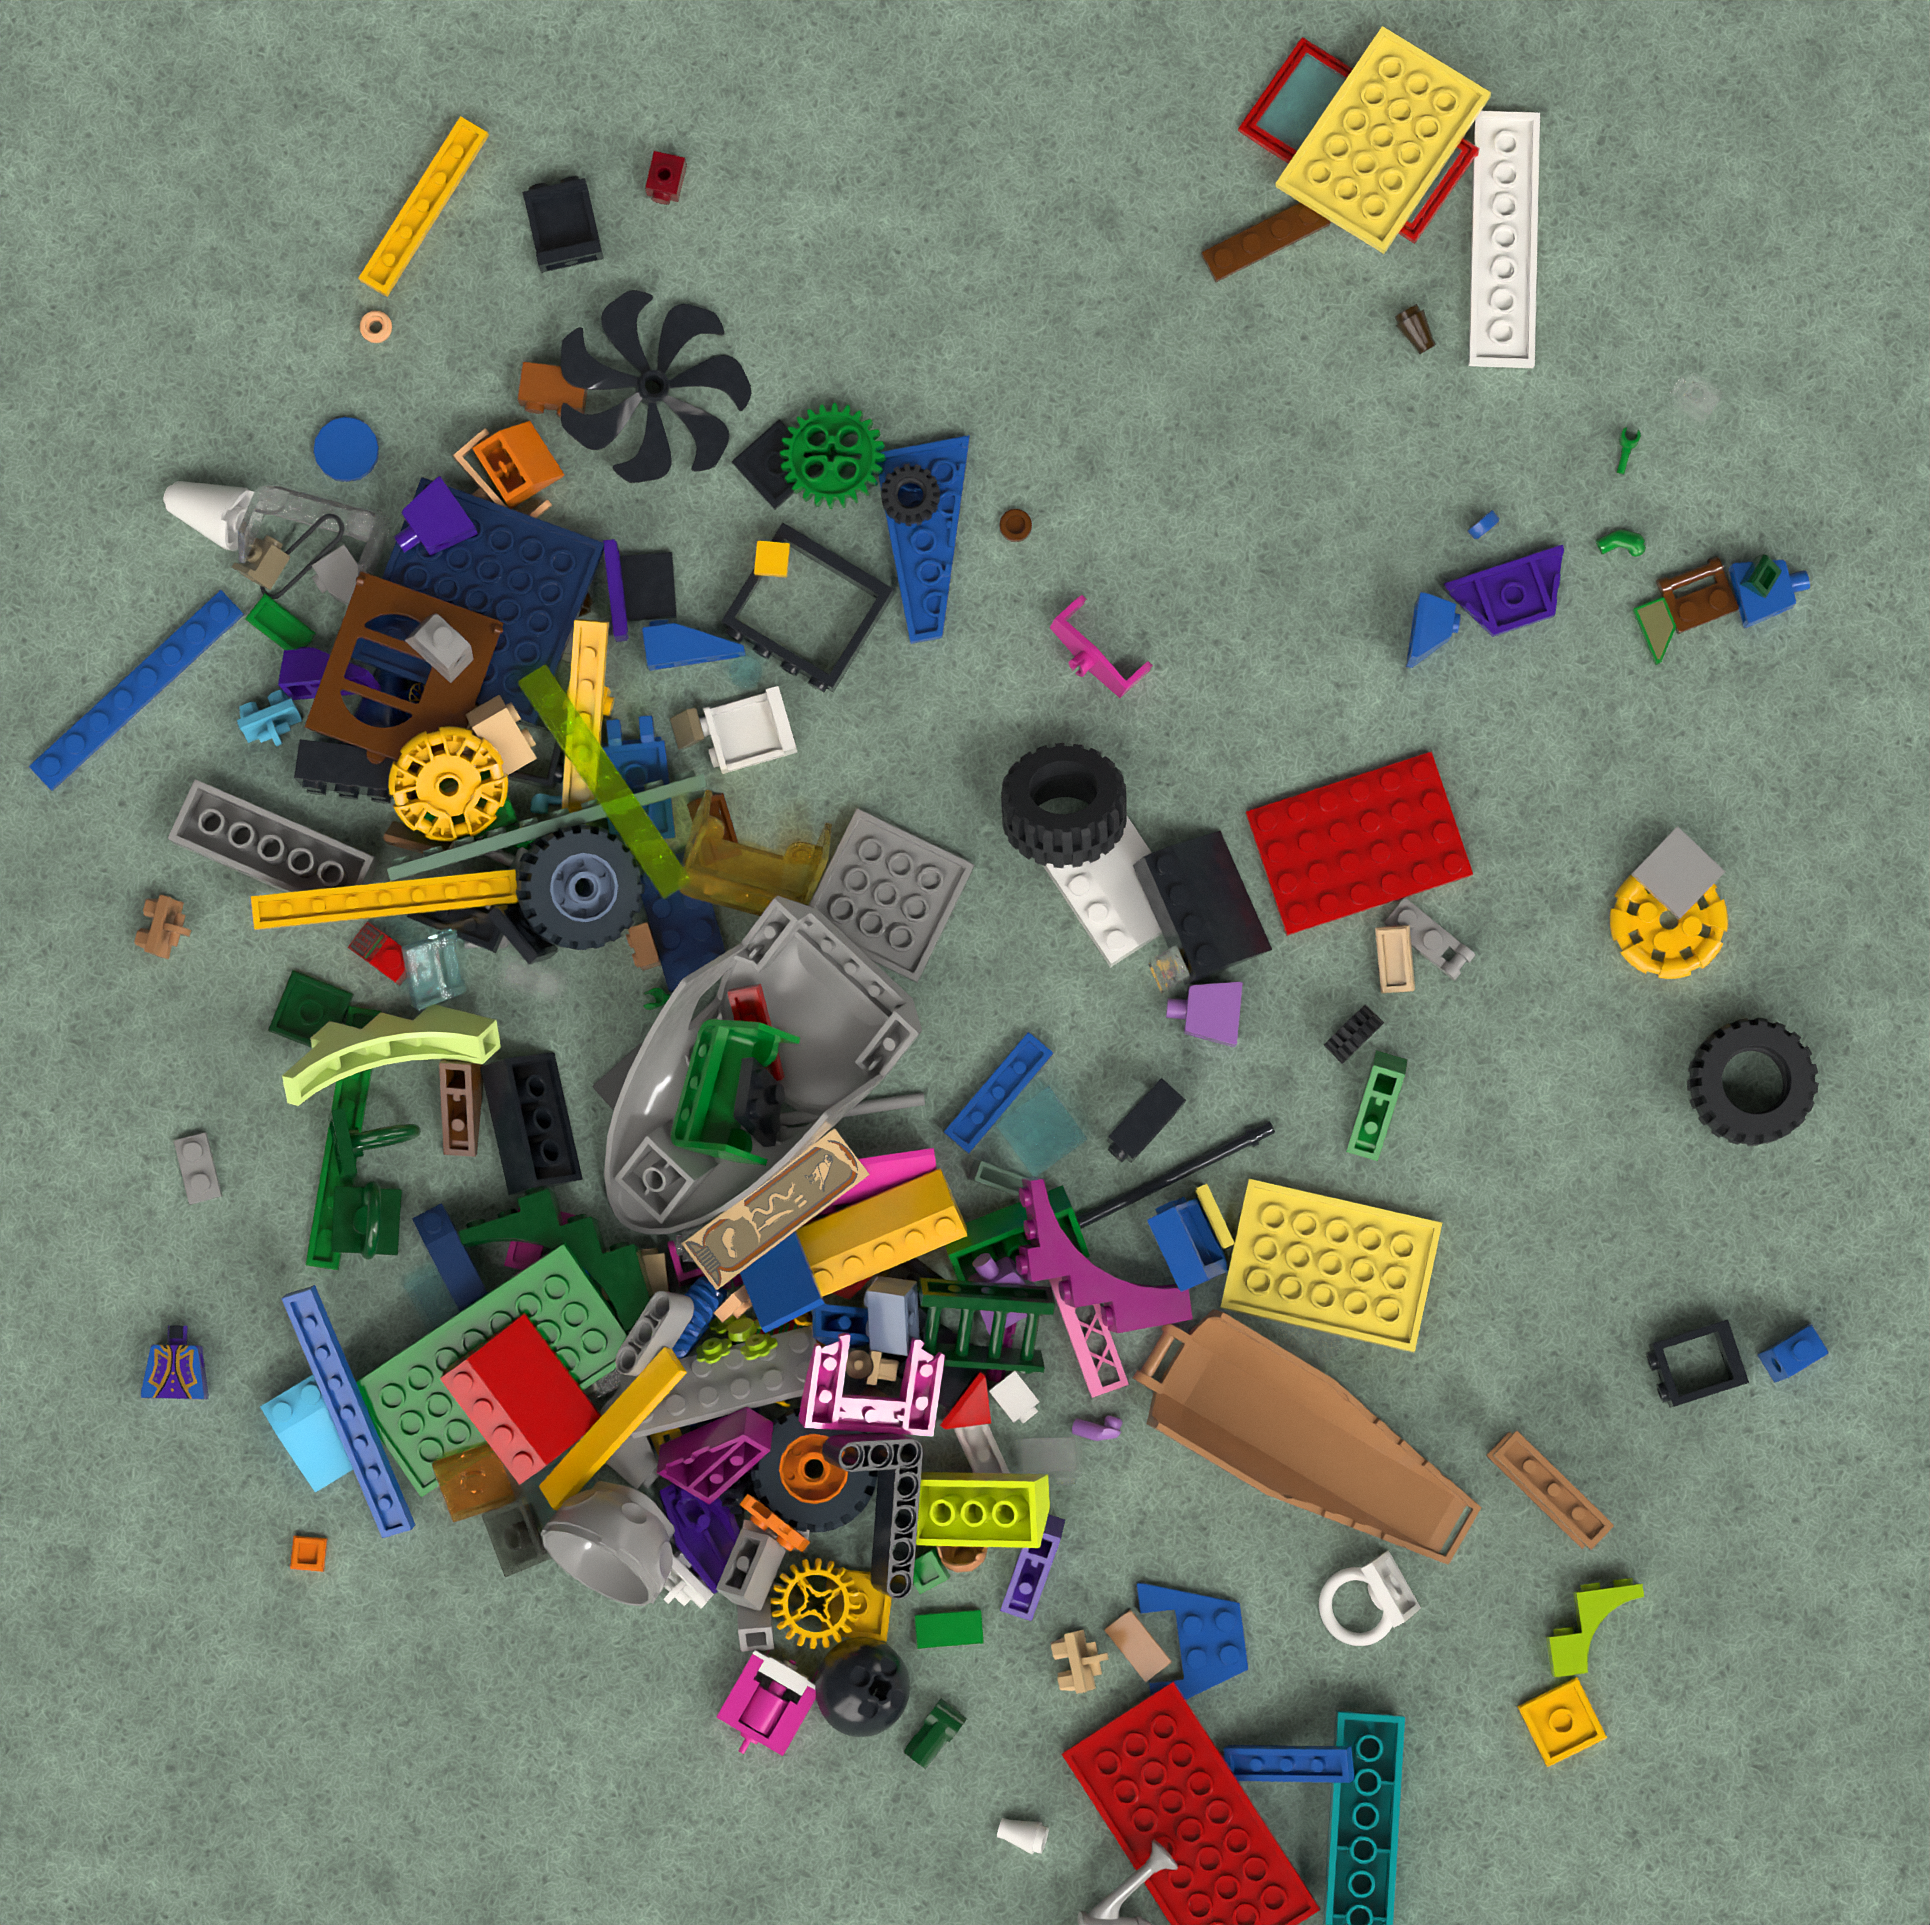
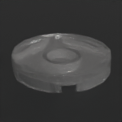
(1303, 1344)

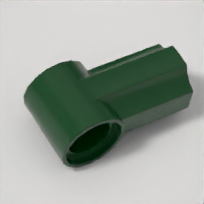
(939, 1728)

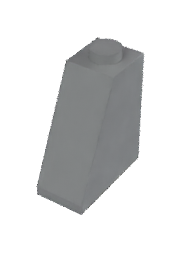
(634, 1458)

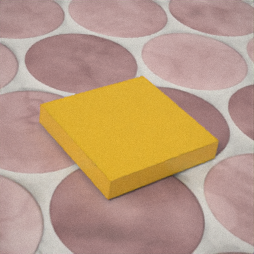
(874, 1610)
(1562, 1722)

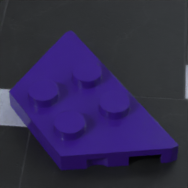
(1512, 592)

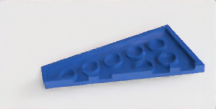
(926, 551)

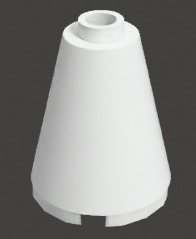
(210, 509)

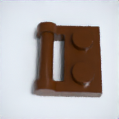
(1701, 605)

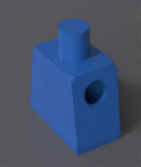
(1781, 597)
(1793, 1353)

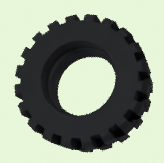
(1070, 836)
(1789, 1056)

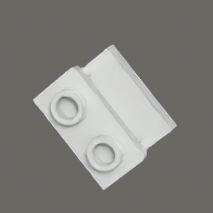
(748, 731)

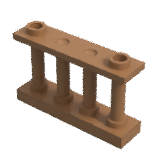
(1550, 1490)

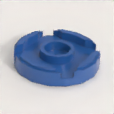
(346, 449)

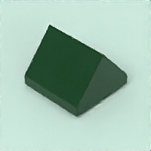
(1761, 575)

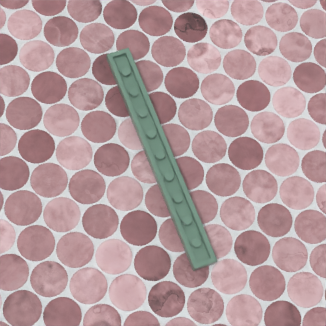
(531, 829)

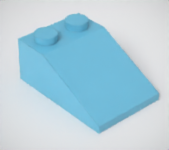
(308, 1433)

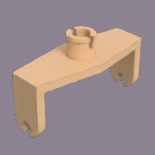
(484, 490)

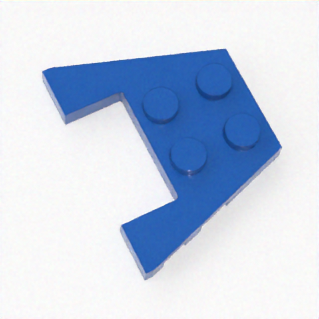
(1207, 1634)

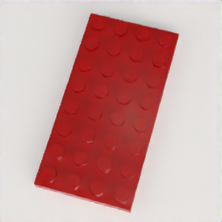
(1167, 1782)

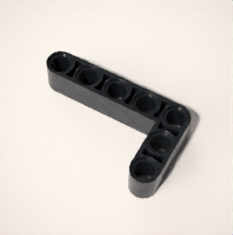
(889, 1500)

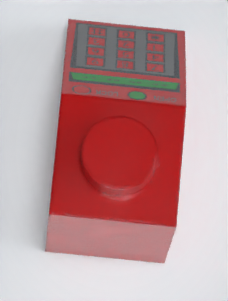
(380, 952)

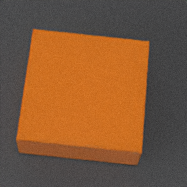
(308, 1553)

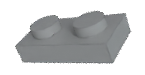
(198, 1168)

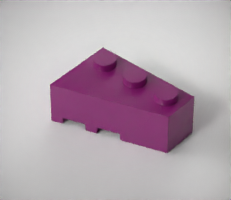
(716, 1453)

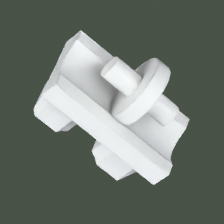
(684, 1584)

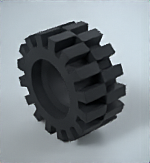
(907, 475)
(1353, 1033)

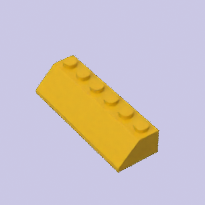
(882, 1232)

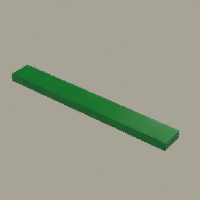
(351, 1095)

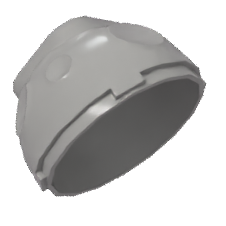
(612, 1542)

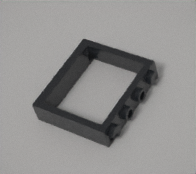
(790, 662)

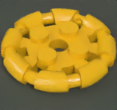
(448, 765)
(1666, 940)

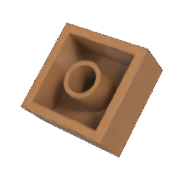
(642, 941)

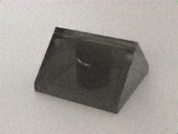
(516, 1536)

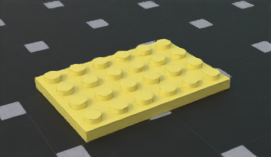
(1383, 139)
(1331, 1265)

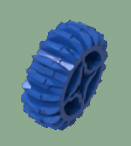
(706, 1302)

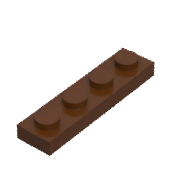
(1263, 240)

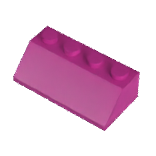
(886, 1173)

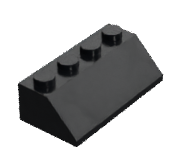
(531, 1122)

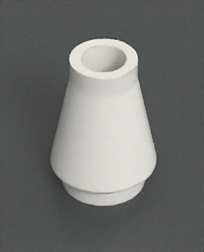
(1024, 1834)

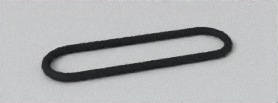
(317, 558)

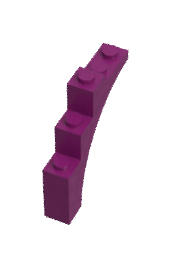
(1083, 1284)

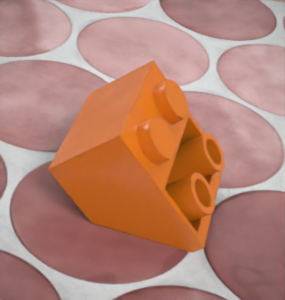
(518, 463)

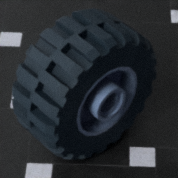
(608, 894)

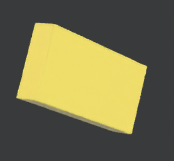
(1214, 1216)

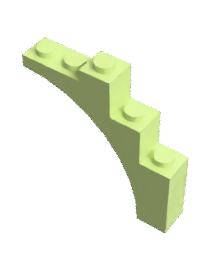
(389, 1039)

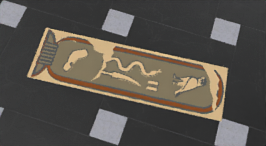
(775, 1209)

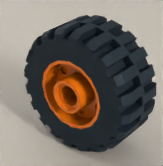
(794, 1496)

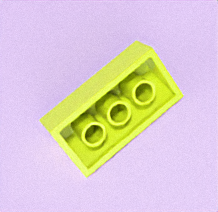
(982, 1509)

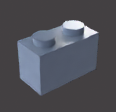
(892, 1315)

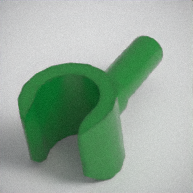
(1627, 446)
(660, 996)

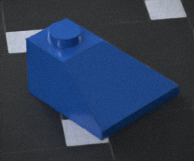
(1431, 627)

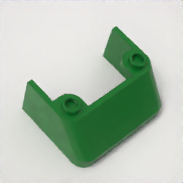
(709, 1091)

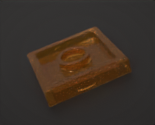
(473, 1482)

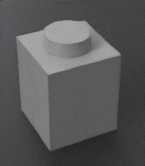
(756, 1627)

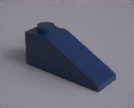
(450, 1256)

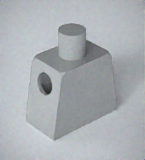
(441, 646)

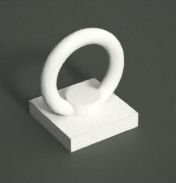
(1387, 1591)

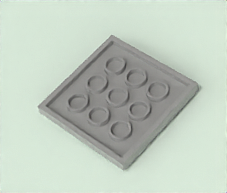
(890, 893)

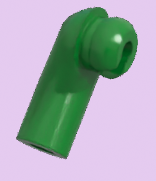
(1622, 538)

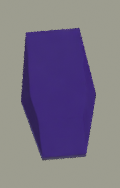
(701, 1532)

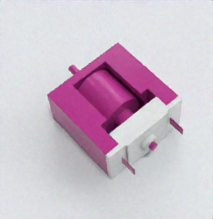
(762, 1712)

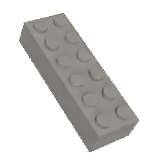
(266, 844)

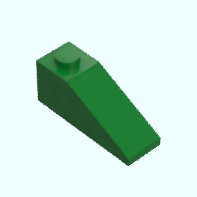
(1377, 1105)

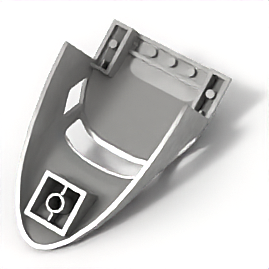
(816, 987)

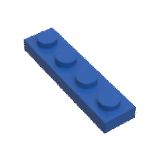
(998, 1092)
(1290, 1763)

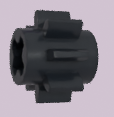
(736, 1493)

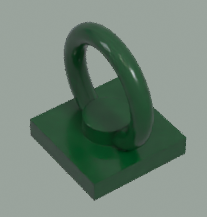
(351, 1143)
(366, 1220)

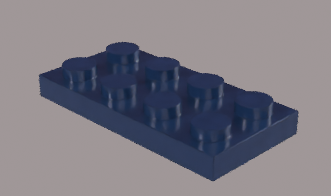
(682, 931)

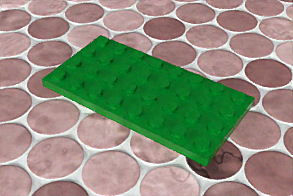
(418, 1413)

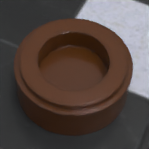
(1015, 525)

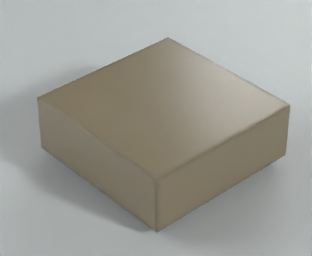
(687, 728)

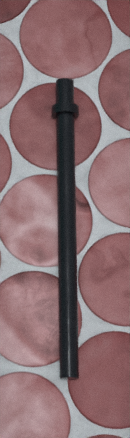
(1250, 1137)

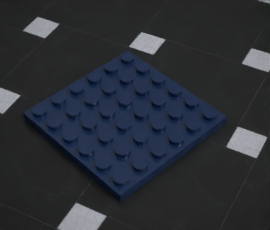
(509, 571)

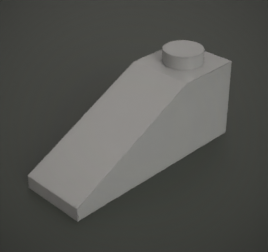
(337, 574)

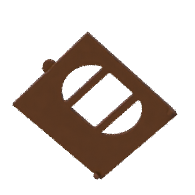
(441, 701)

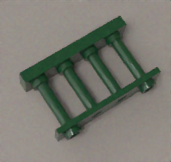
(985, 1296)

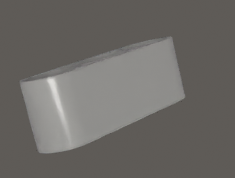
(656, 1328)

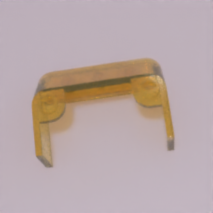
(748, 876)

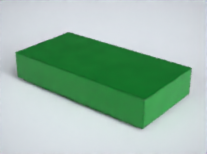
(279, 624)
(949, 1629)

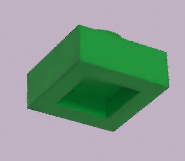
(929, 1571)

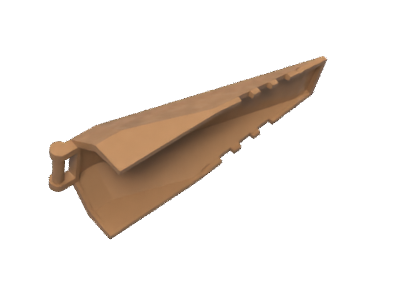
(1298, 1436)

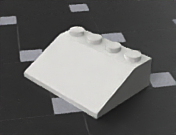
(1111, 898)

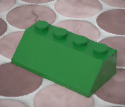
(1004, 1231)

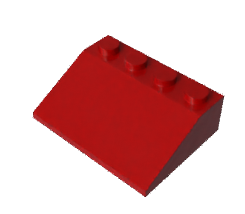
(521, 1398)

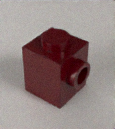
(665, 177)

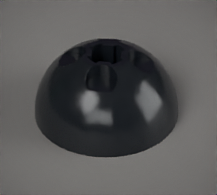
(849, 1680)

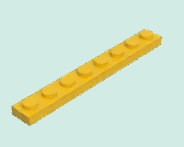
(384, 899)

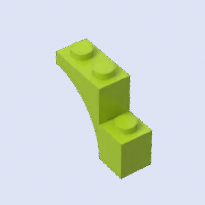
(1570, 1650)

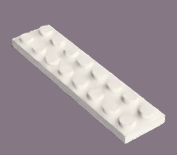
(1504, 240)

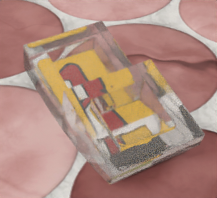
(1169, 969)

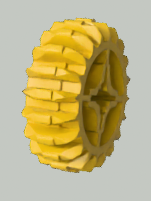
(840, 1587)

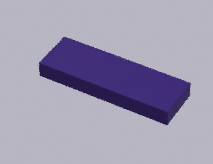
(616, 591)

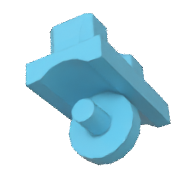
(270, 721)

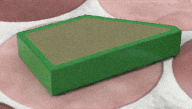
(1656, 626)

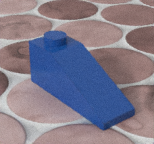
(679, 645)

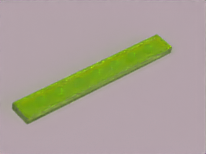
(604, 781)

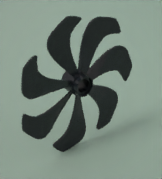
(679, 327)

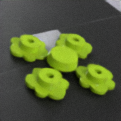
(738, 1330)

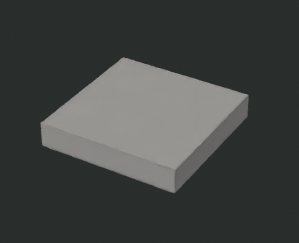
(1678, 873)

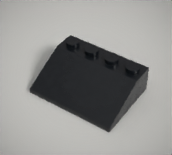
(1202, 905)

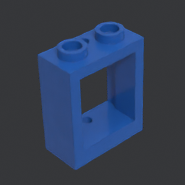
(1188, 1243)

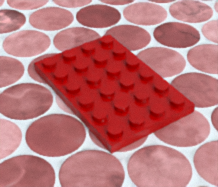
(1359, 843)

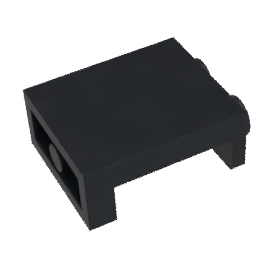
(562, 224)

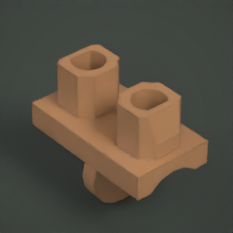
(165, 927)

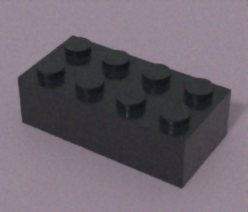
(344, 771)

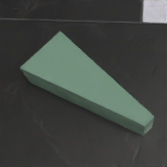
(995, 1177)

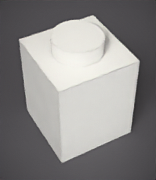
(1015, 1398)

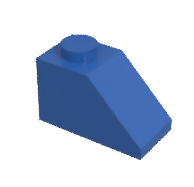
(833, 1320)

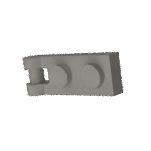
(1430, 938)

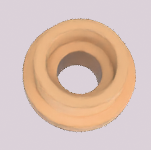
(371, 317)

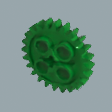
(835, 427)

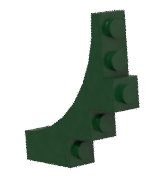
(541, 1223)

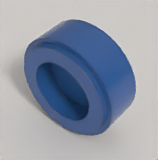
(1483, 525)

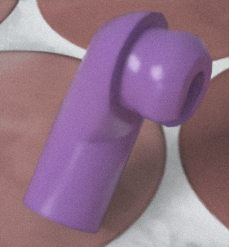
(1095, 1431)

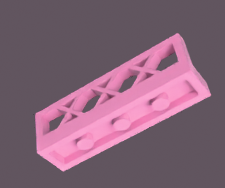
(1081, 1349)

